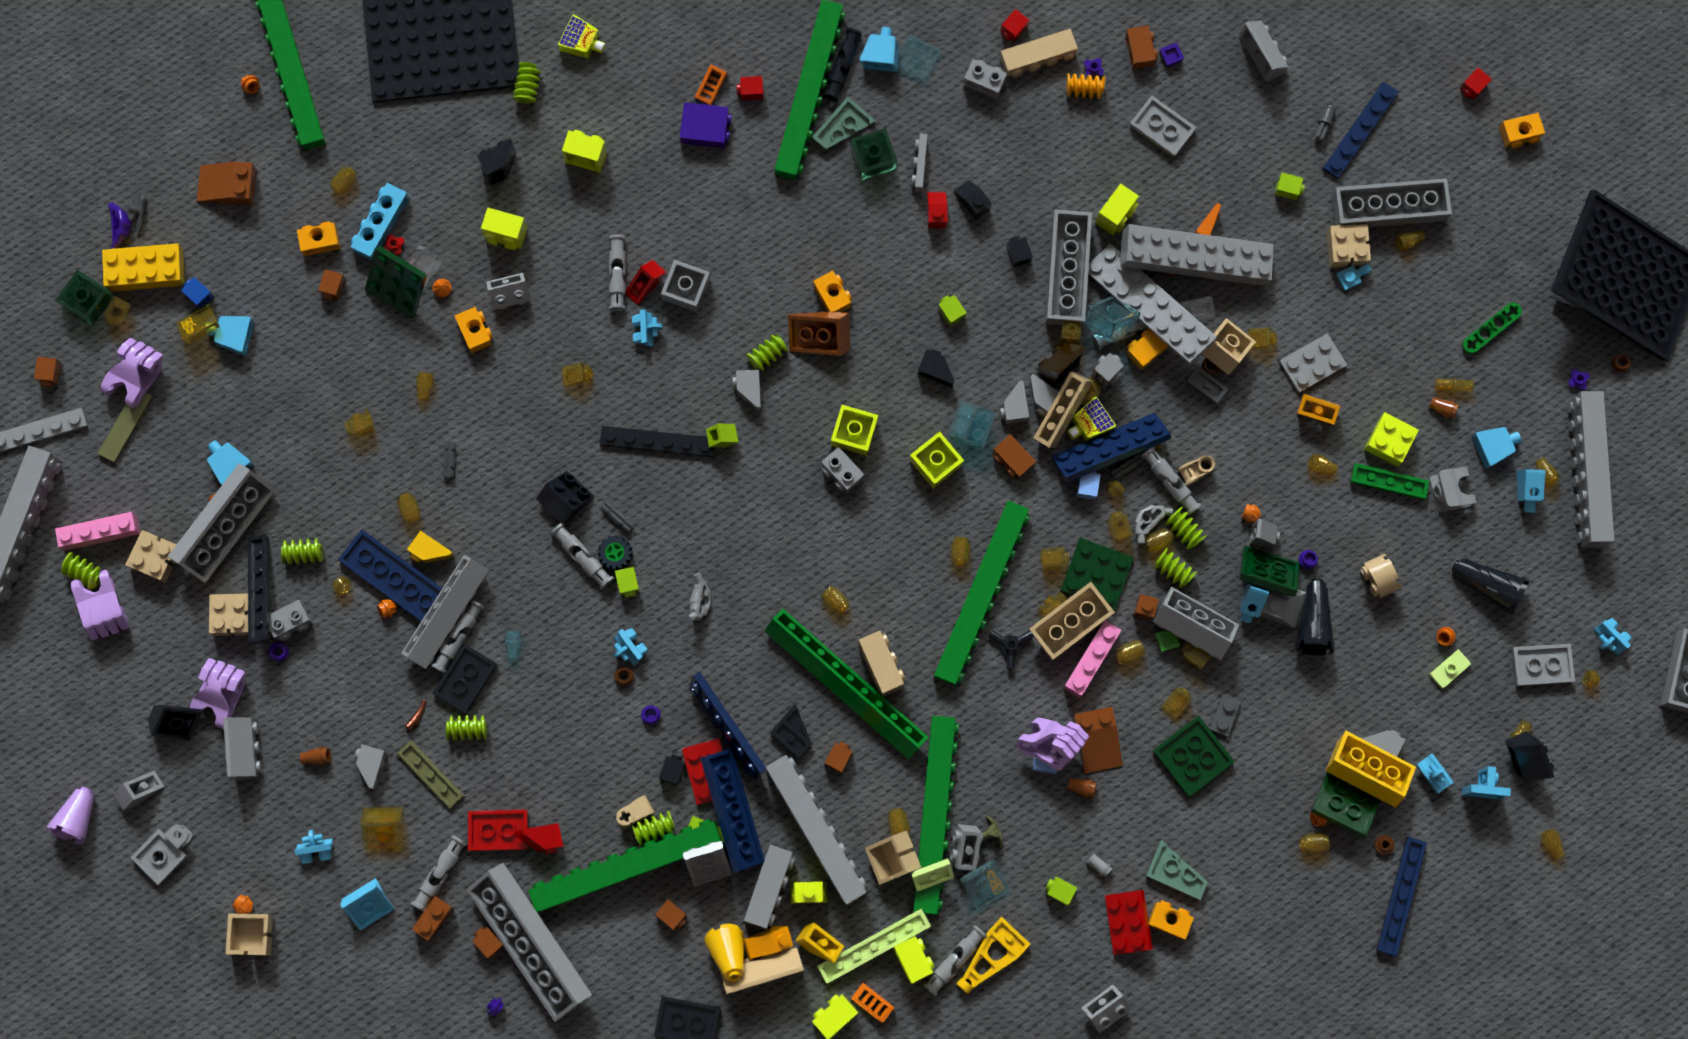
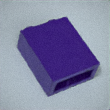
(705, 125)

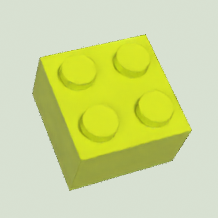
(584, 150)
(1117, 209)
(504, 229)
(854, 430)
(1391, 439)
(936, 460)
(913, 959)
(834, 1016)

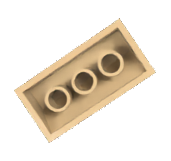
(1071, 620)
(766, 969)

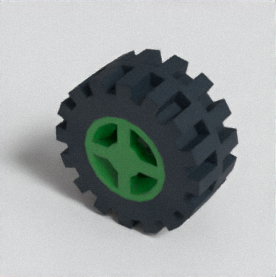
(613, 546)

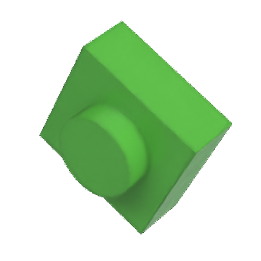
(1166, 640)

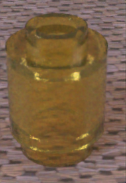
(343, 179)
(408, 507)
(1159, 540)
(960, 551)
(835, 600)
(1130, 652)
(898, 821)
(1314, 843)

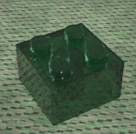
(873, 154)
(84, 297)

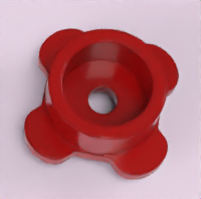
(398, 241)

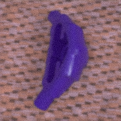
(119, 225)

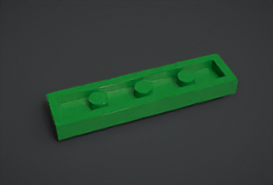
(1389, 481)

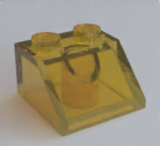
(383, 829)

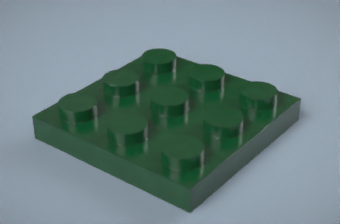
(395, 282)
(1099, 565)
(1269, 571)
(1193, 756)
(1345, 805)

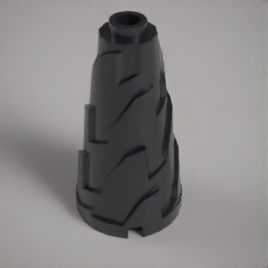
(1496, 585)
(1315, 628)

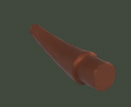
(414, 720)

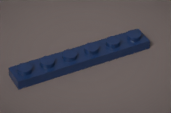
(1360, 130)
(1401, 896)

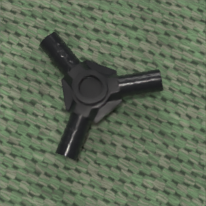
(1010, 645)

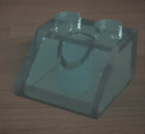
(1110, 318)

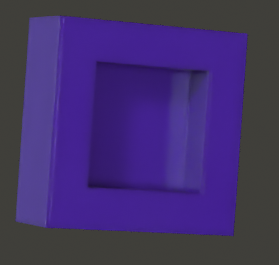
(1171, 55)

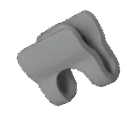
(1447, 492)

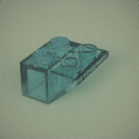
(971, 425)

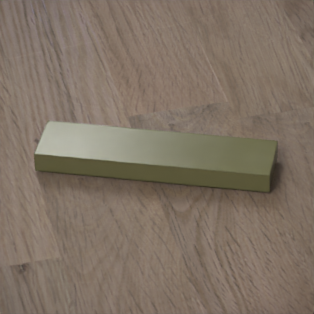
(123, 429)
(430, 774)

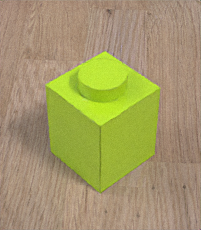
(1289, 186)
(951, 310)
(722, 435)
(627, 582)
(1060, 890)

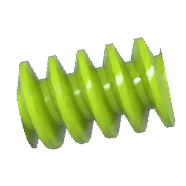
(525, 83)
(766, 353)
(1185, 529)
(297, 552)
(1174, 569)
(79, 571)
(466, 728)
(653, 829)

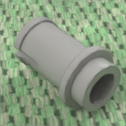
(1099, 865)

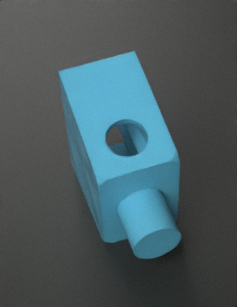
(881, 52)
(233, 333)
(1495, 445)
(225, 459)
(1525, 481)
(1253, 602)

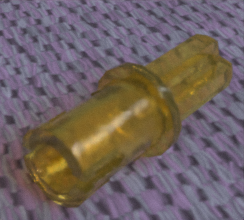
(1454, 384)

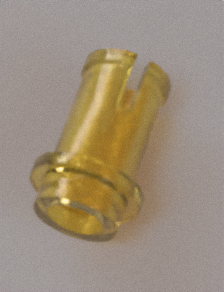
(1522, 727)

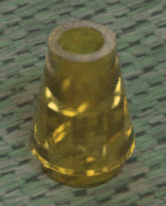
(1409, 240)
(424, 384)
(1321, 464)
(1551, 474)
(1552, 842)

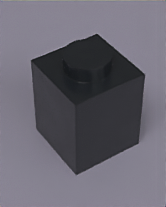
(1019, 251)
(672, 769)

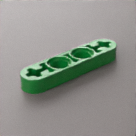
(1491, 328)

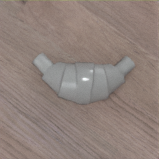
(1148, 519)
(699, 600)

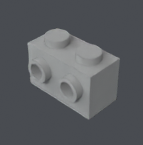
(985, 78)
(508, 291)
(1107, 370)
(843, 469)
(287, 619)
(966, 847)
(1106, 1008)

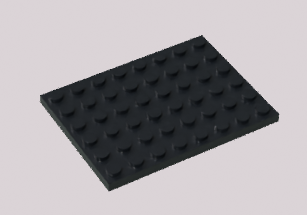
(439, 47)
(1626, 275)

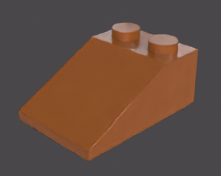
(227, 183)
(819, 333)
(1102, 747)

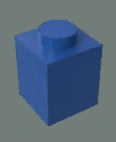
(197, 292)

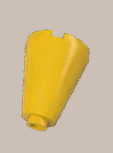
(727, 950)

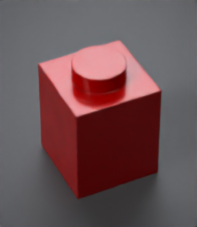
(1014, 26)
(1475, 84)
(750, 88)

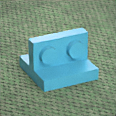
(1486, 785)
(366, 904)

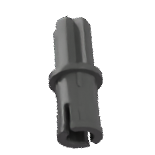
(1324, 123)

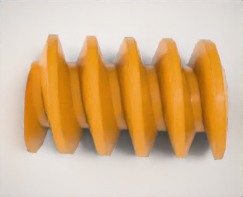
(1085, 86)

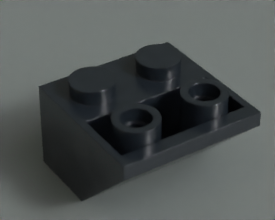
(497, 161)
(564, 497)
(1529, 757)

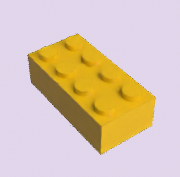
(143, 267)
(1370, 769)

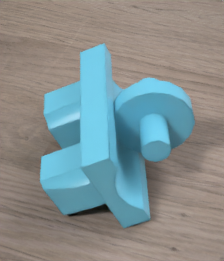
(648, 326)
(1611, 637)
(626, 648)
(1434, 773)
(306, 849)

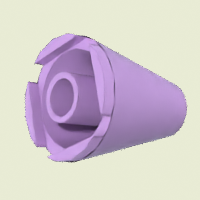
(73, 817)

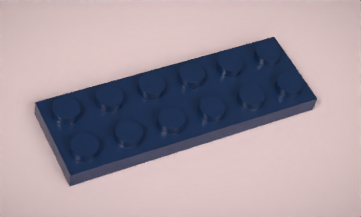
(1111, 447)
(390, 574)
(724, 722)
(732, 810)

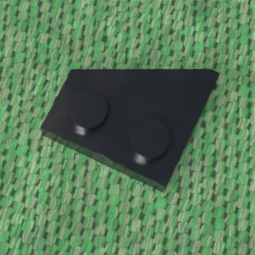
(792, 733)

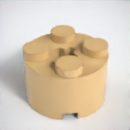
(1381, 576)

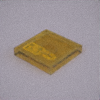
(197, 324)

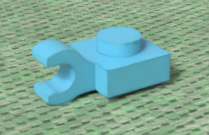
(1351, 277)

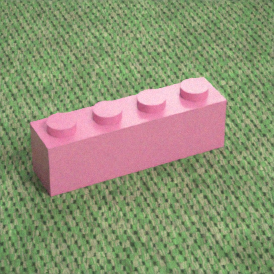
(97, 531)
(1092, 659)

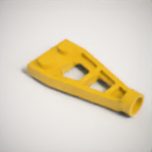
(1009, 939)

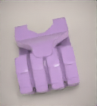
(136, 371)
(100, 609)
(219, 690)
(1053, 742)

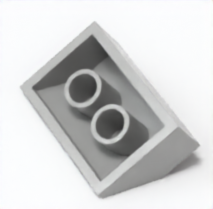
(1263, 50)
(242, 748)

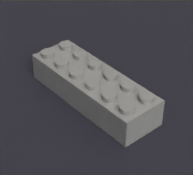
(1392, 203)
(1068, 267)
(221, 522)

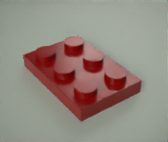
(695, 769)
(496, 830)
(1128, 922)

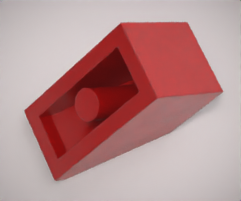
(937, 209)
(645, 281)
(542, 838)

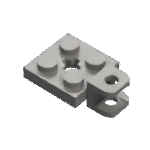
(165, 843)

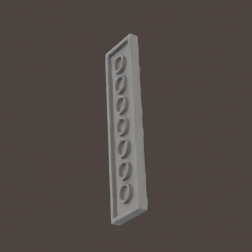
(1157, 308)

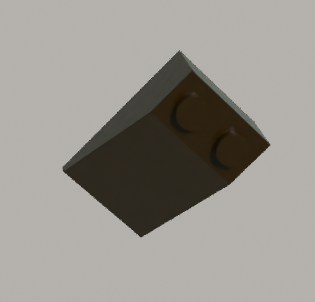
(1060, 363)

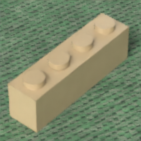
(1038, 53)
(1063, 409)

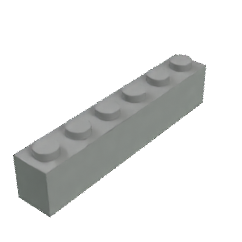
(445, 611)

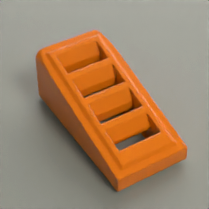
(718, 71)
(1207, 225)
(887, 1011)

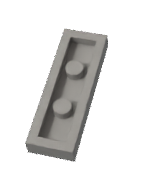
(919, 162)

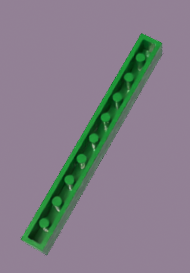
(292, 73)
(808, 90)
(981, 593)
(846, 684)
(936, 806)
(622, 867)

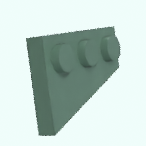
(842, 124)
(1175, 873)

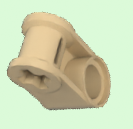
(1193, 471)
(637, 810)

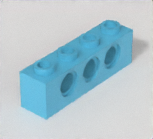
(387, 194)

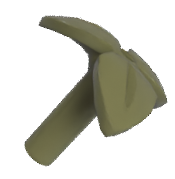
(993, 831)

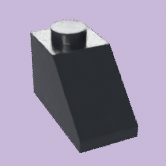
(973, 199)
(936, 368)

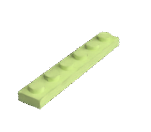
(874, 945)

